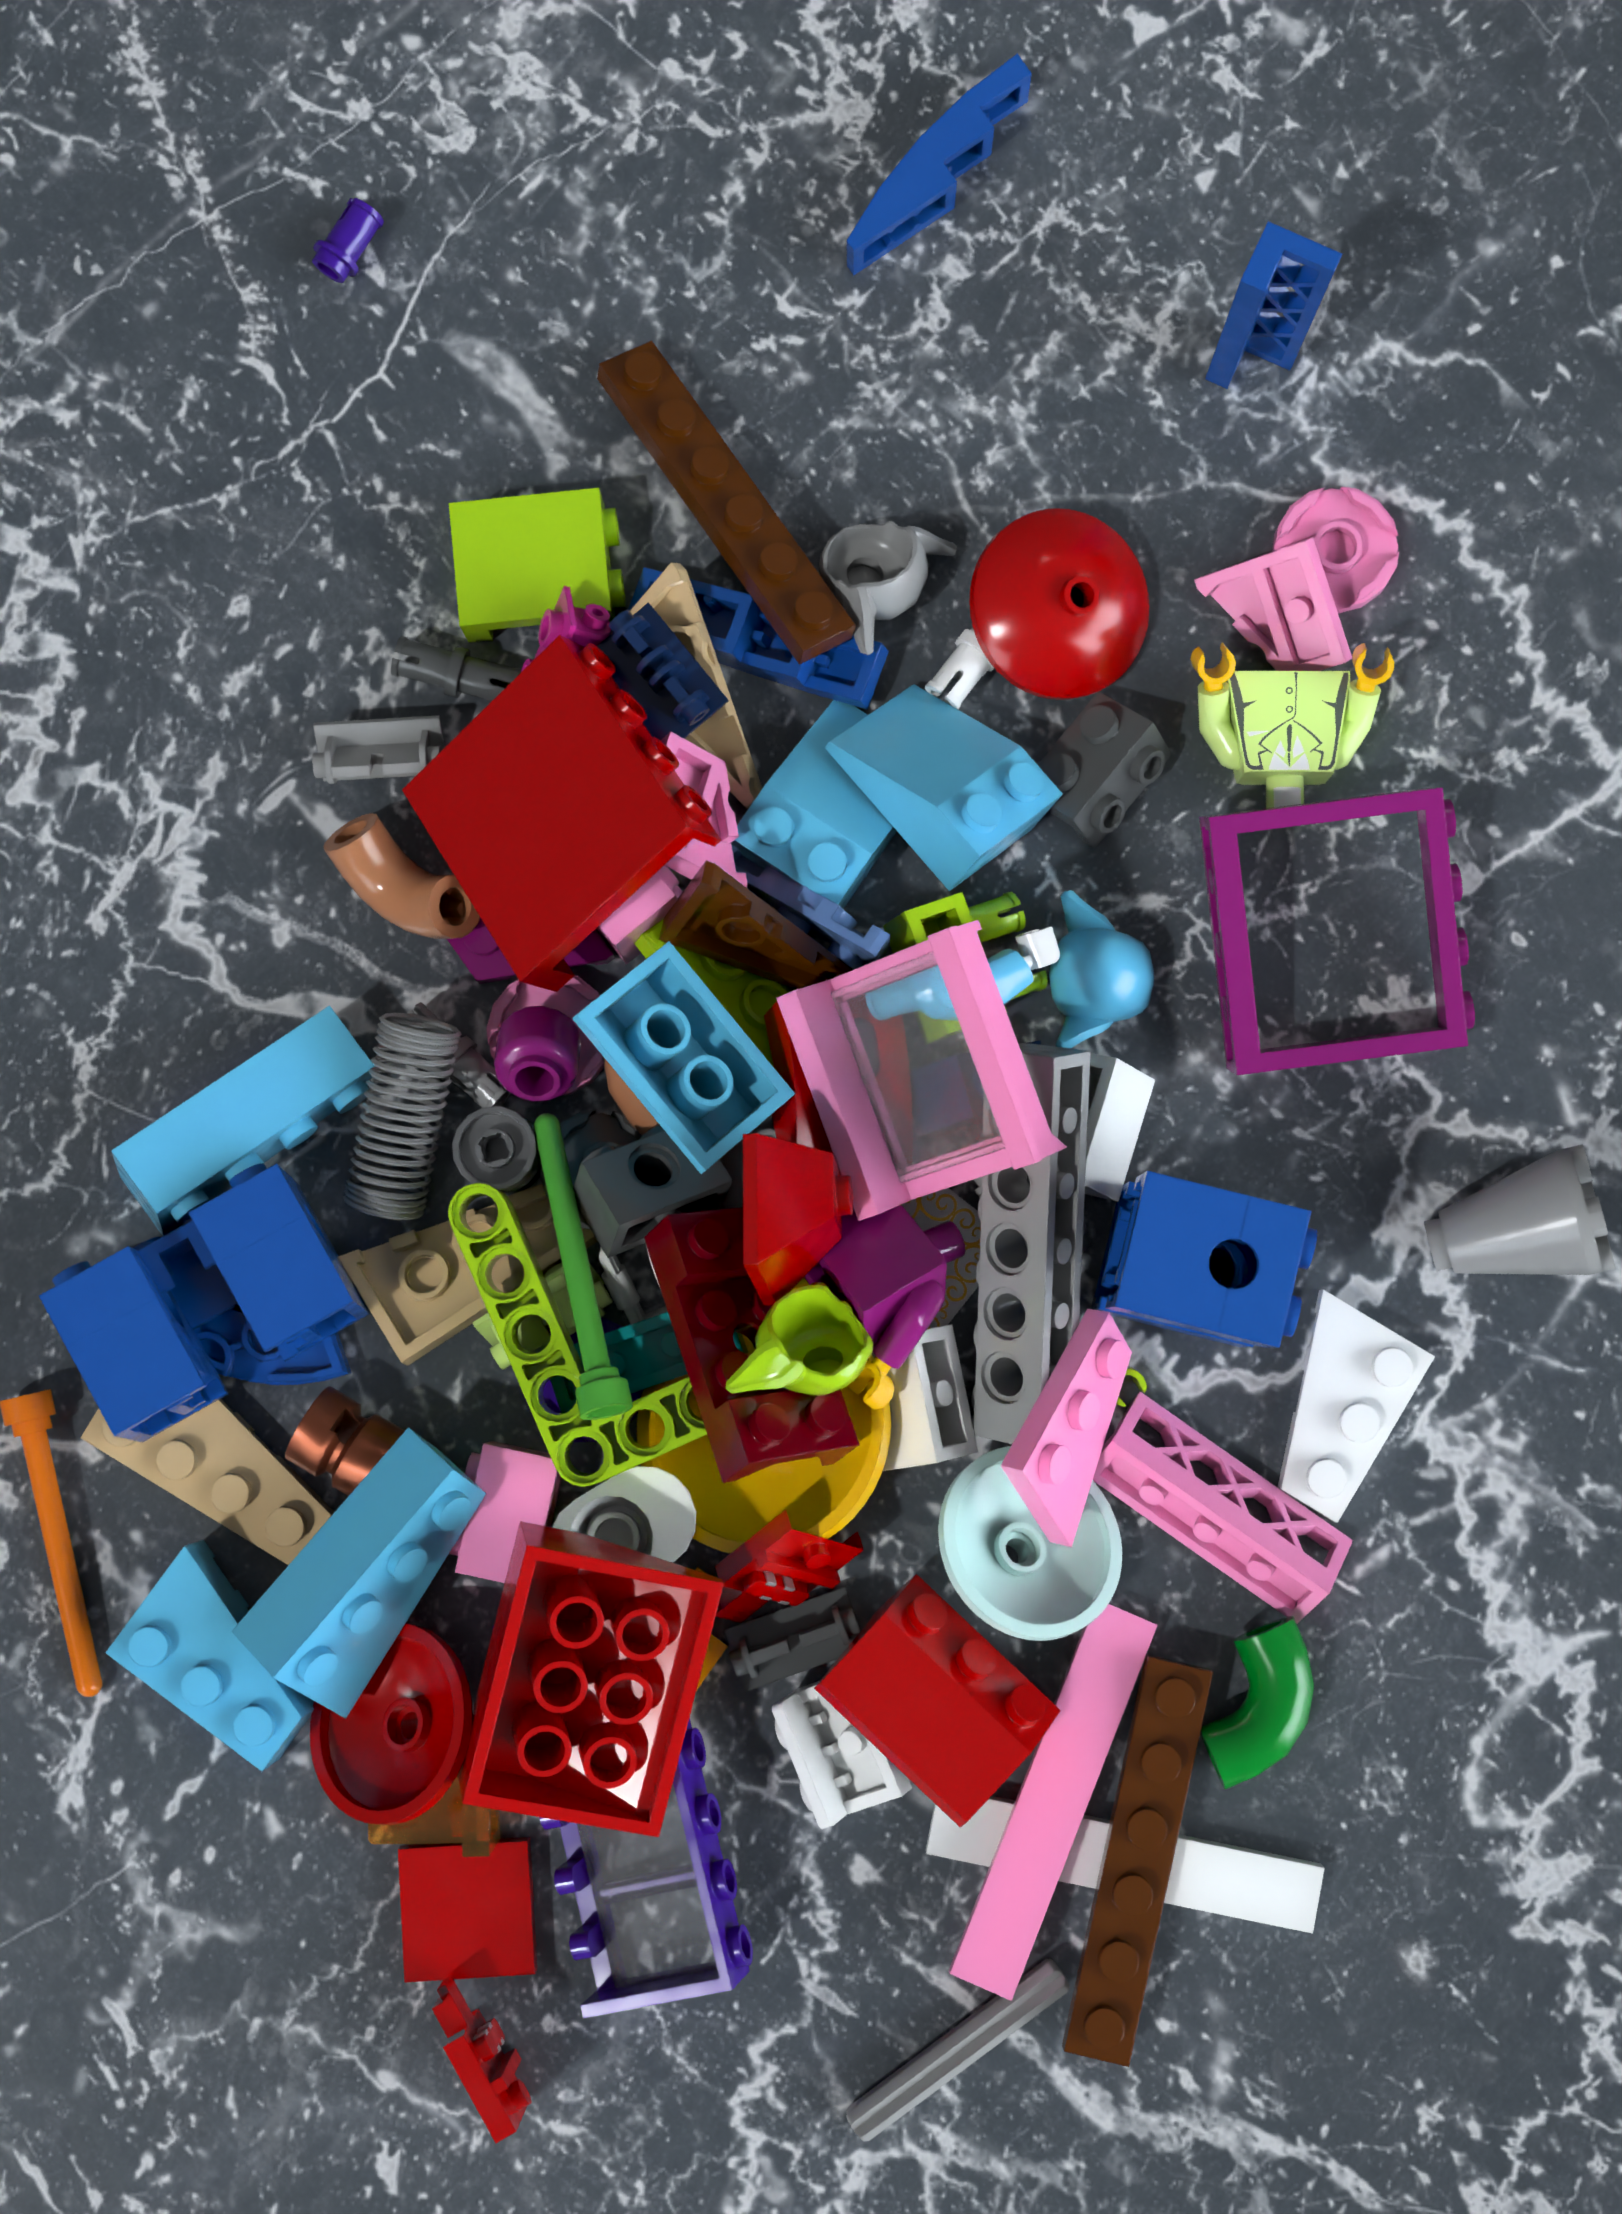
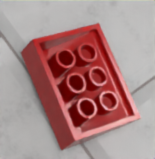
(588, 1682)

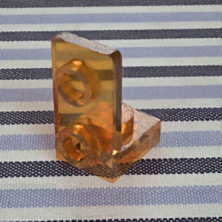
(446, 1823)

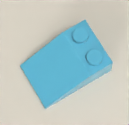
(944, 781)
(815, 818)

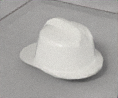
(636, 1510)

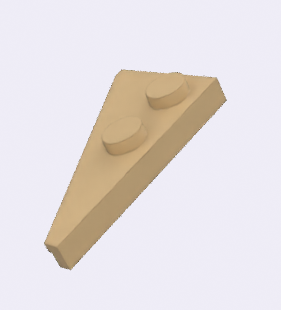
(721, 733)

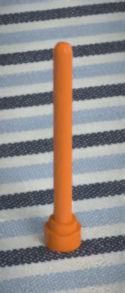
(30, 1419)

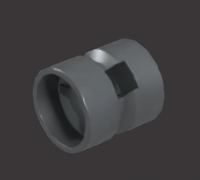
(497, 1149)

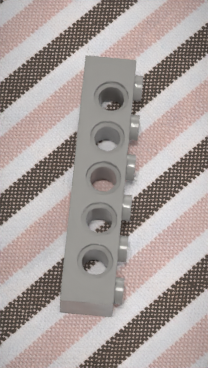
(1049, 1273)

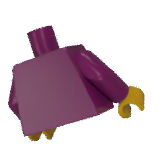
(892, 1282)

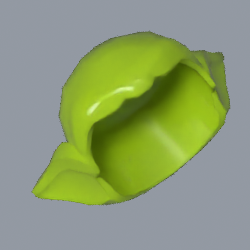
(806, 1345)

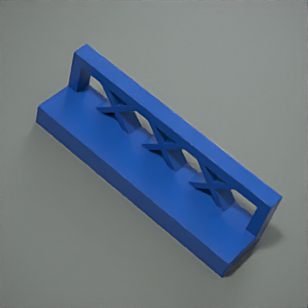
(1263, 293)

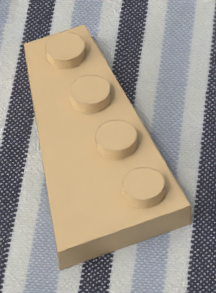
(226, 1474)

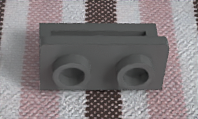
(1103, 766)

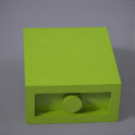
(523, 551)

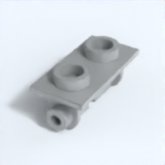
(375, 747)

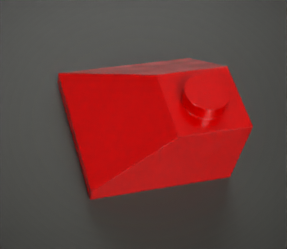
(789, 1211)

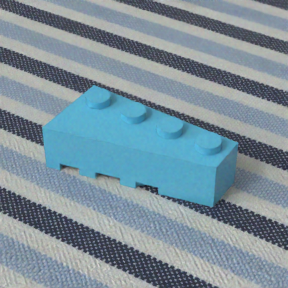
(243, 1119)
(361, 1575)

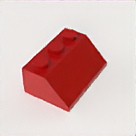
(938, 1700)

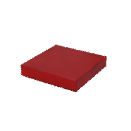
(467, 1911)

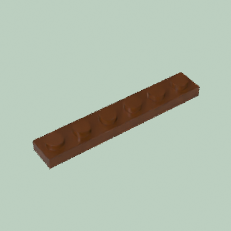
(726, 502)
(1137, 1860)

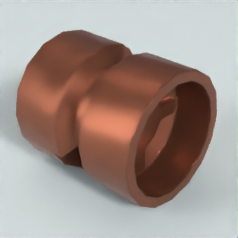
(340, 1440)

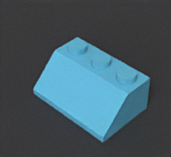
(684, 1056)

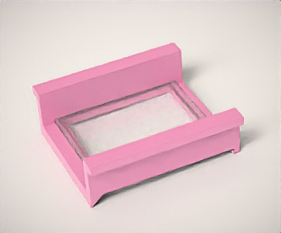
(917, 1072)

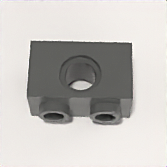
(624, 1208)

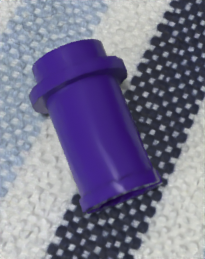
(347, 241)

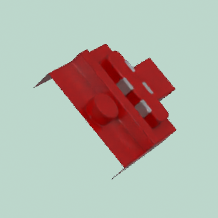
(780, 1568)
(481, 2063)

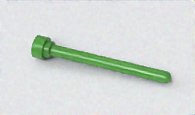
(601, 1388)

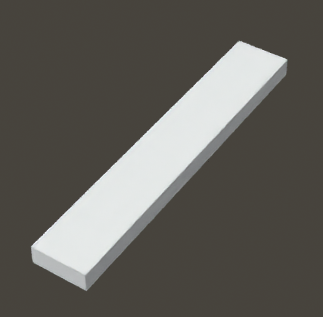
(1202, 1874)

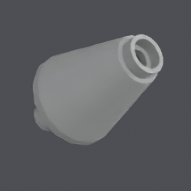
(1527, 1223)

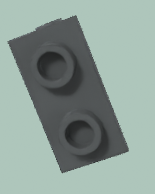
(792, 1639)

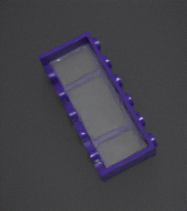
(659, 1906)

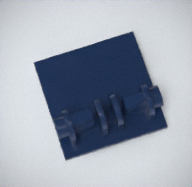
(660, 674)

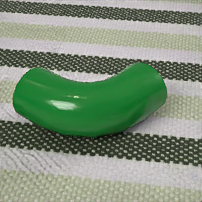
(1274, 1706)

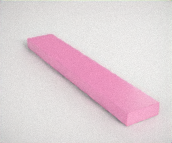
(1052, 1802)

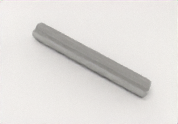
(956, 2051)

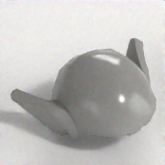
(878, 572)

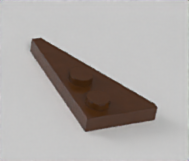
(739, 929)

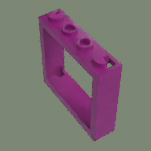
(1231, 940)

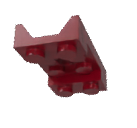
(709, 1300)

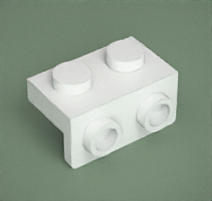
(833, 1760)

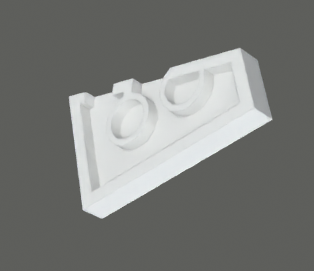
(1347, 1404)

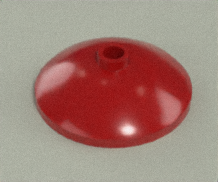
(1026, 608)
(377, 1758)

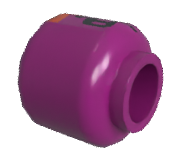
(537, 1053)

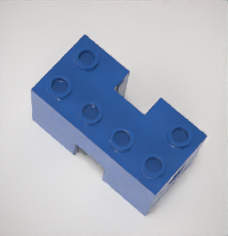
(1161, 1252)
(138, 1309)

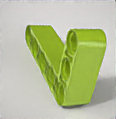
(559, 1356)

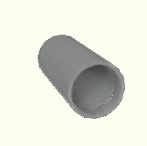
(428, 1040)

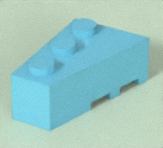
(190, 1657)

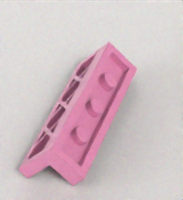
(1215, 1517)

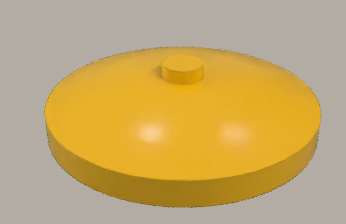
(815, 1496)

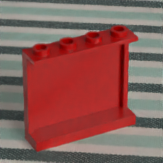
(556, 808)

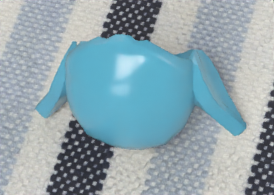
(1098, 974)

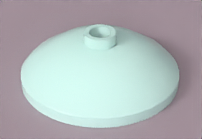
(1052, 1585)

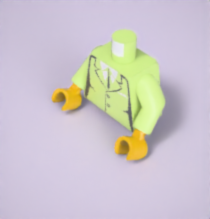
(1286, 724)

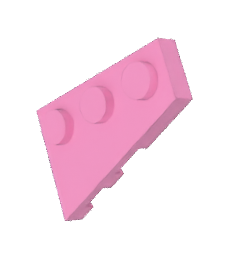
(1067, 1427)

